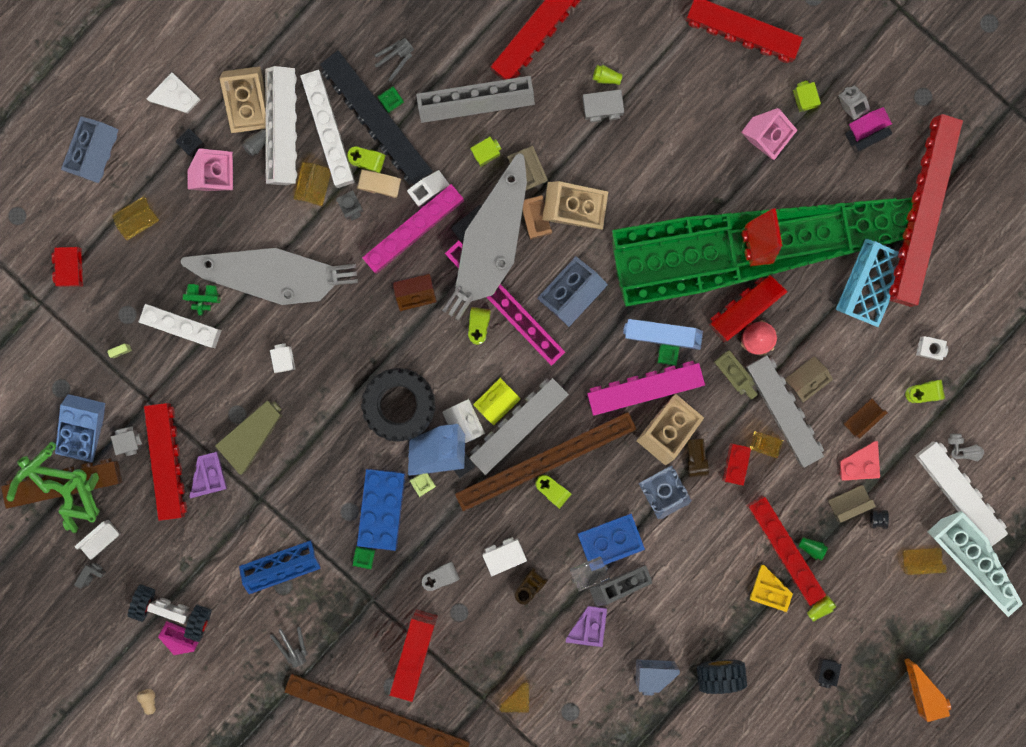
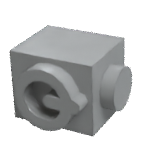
(854, 102)
(126, 441)

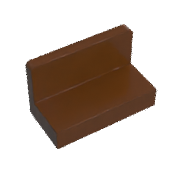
(414, 292)
(864, 418)

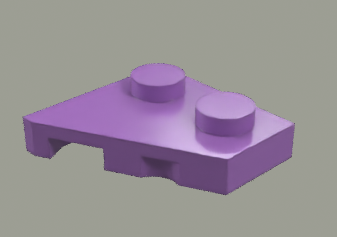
(208, 475)
(589, 627)

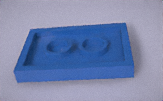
(612, 540)

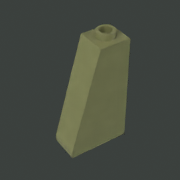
(248, 438)

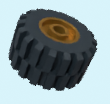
(722, 676)

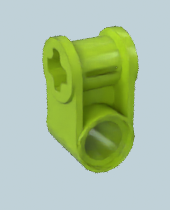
(369, 159)
(479, 322)
(928, 392)
(554, 492)

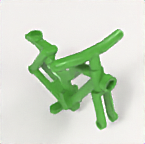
(76, 479)

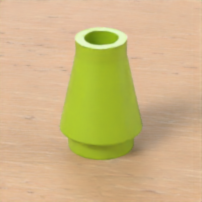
(603, 74)
(821, 608)

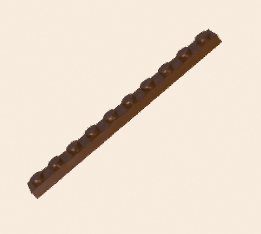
(545, 461)
(371, 714)

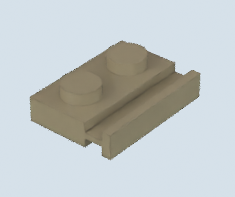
(534, 171)

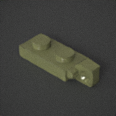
(736, 374)

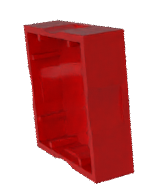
(413, 655)

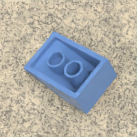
(437, 450)

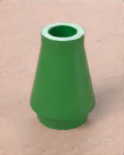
(813, 548)

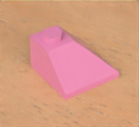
(769, 132)
(211, 171)

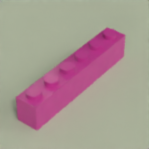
(413, 229)
(646, 388)

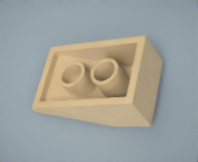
(244, 99)
(575, 205)
(670, 429)

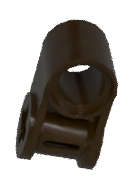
(530, 586)

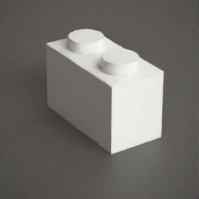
(504, 556)

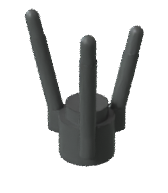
(401, 48)
(294, 656)

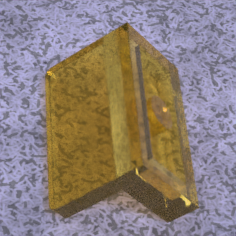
(312, 183)
(135, 218)
(923, 561)

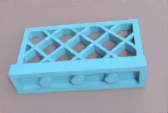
(860, 277)

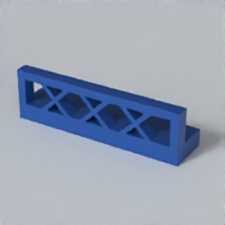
(279, 571)

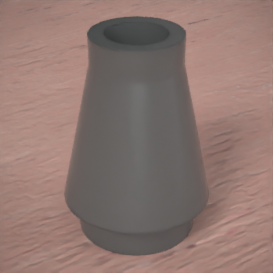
(255, 143)

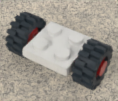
(143, 603)

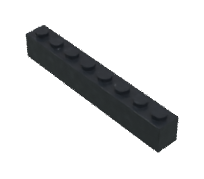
(376, 118)

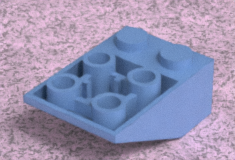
(79, 427)

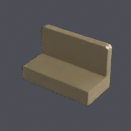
(809, 379)
(851, 504)

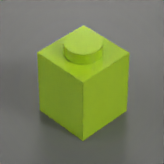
(806, 96)
(486, 151)

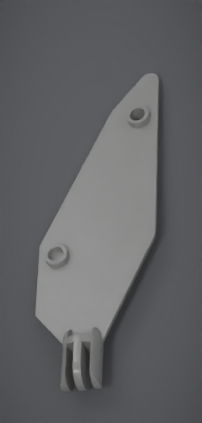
(491, 240)
(271, 274)

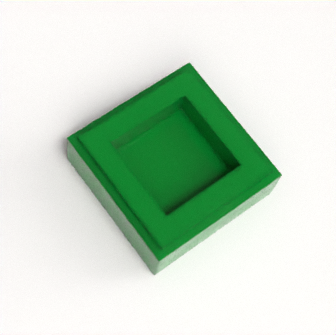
(391, 99)
(668, 354)
(363, 557)

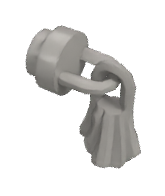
(973, 452)

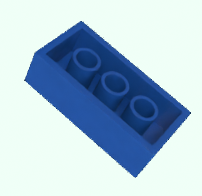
(381, 509)

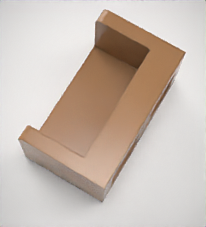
(533, 215)

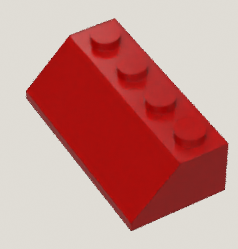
(747, 308)

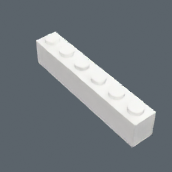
(280, 125)
(327, 129)
(960, 492)

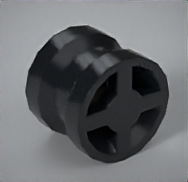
(879, 519)

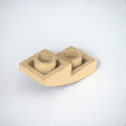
(378, 183)

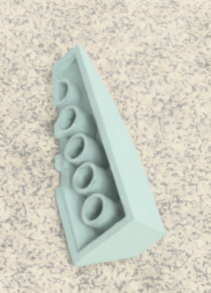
(977, 558)

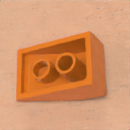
(929, 700)

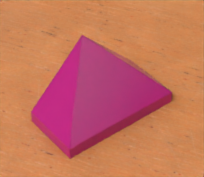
(870, 123)
(174, 639)

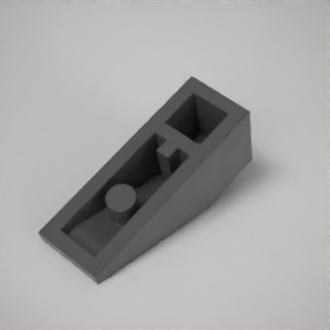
(620, 586)

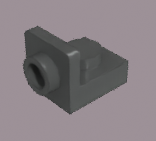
(350, 206)
(86, 575)

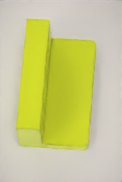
(496, 401)

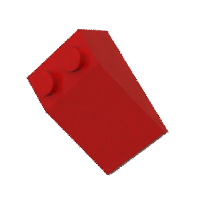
(762, 239)

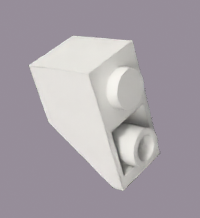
(428, 188)

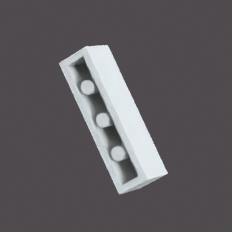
(180, 326)

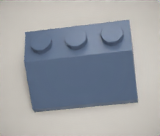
(90, 149)
(572, 291)
(654, 675)

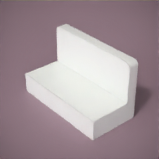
(466, 418)
(98, 539)

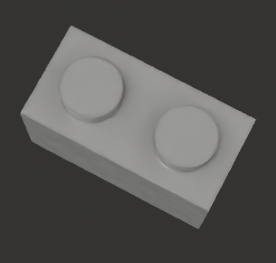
(603, 105)

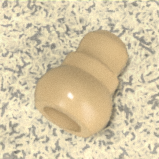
(147, 701)

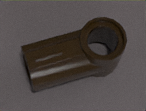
(697, 460)

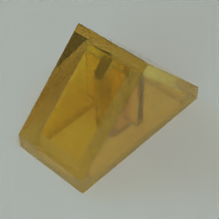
(766, 444)
(518, 700)

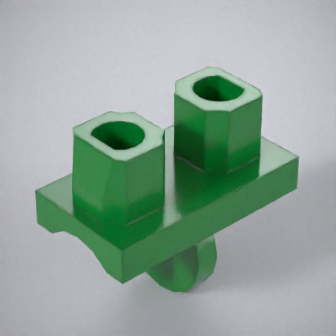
(211, 296)

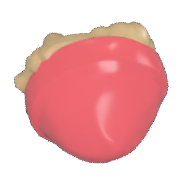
(759, 338)

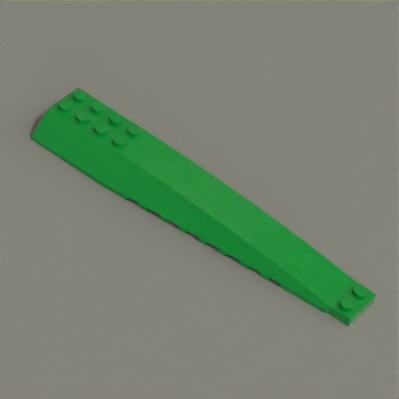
(709, 252)

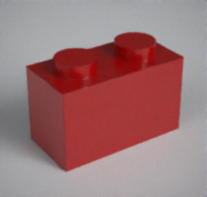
(67, 267)
(736, 464)

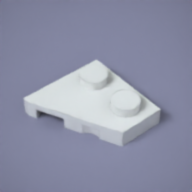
(174, 94)

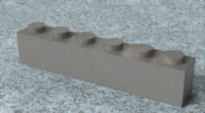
(475, 99)
(784, 411)
(518, 426)

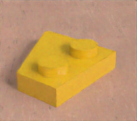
(770, 590)

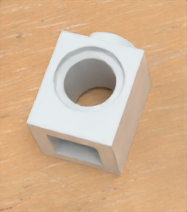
(924, 344)
(282, 358)

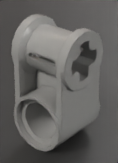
(443, 575)

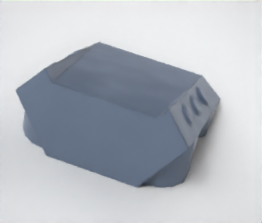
(665, 492)

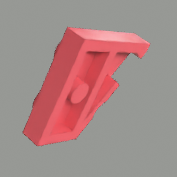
(861, 464)

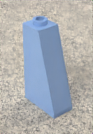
(663, 334)

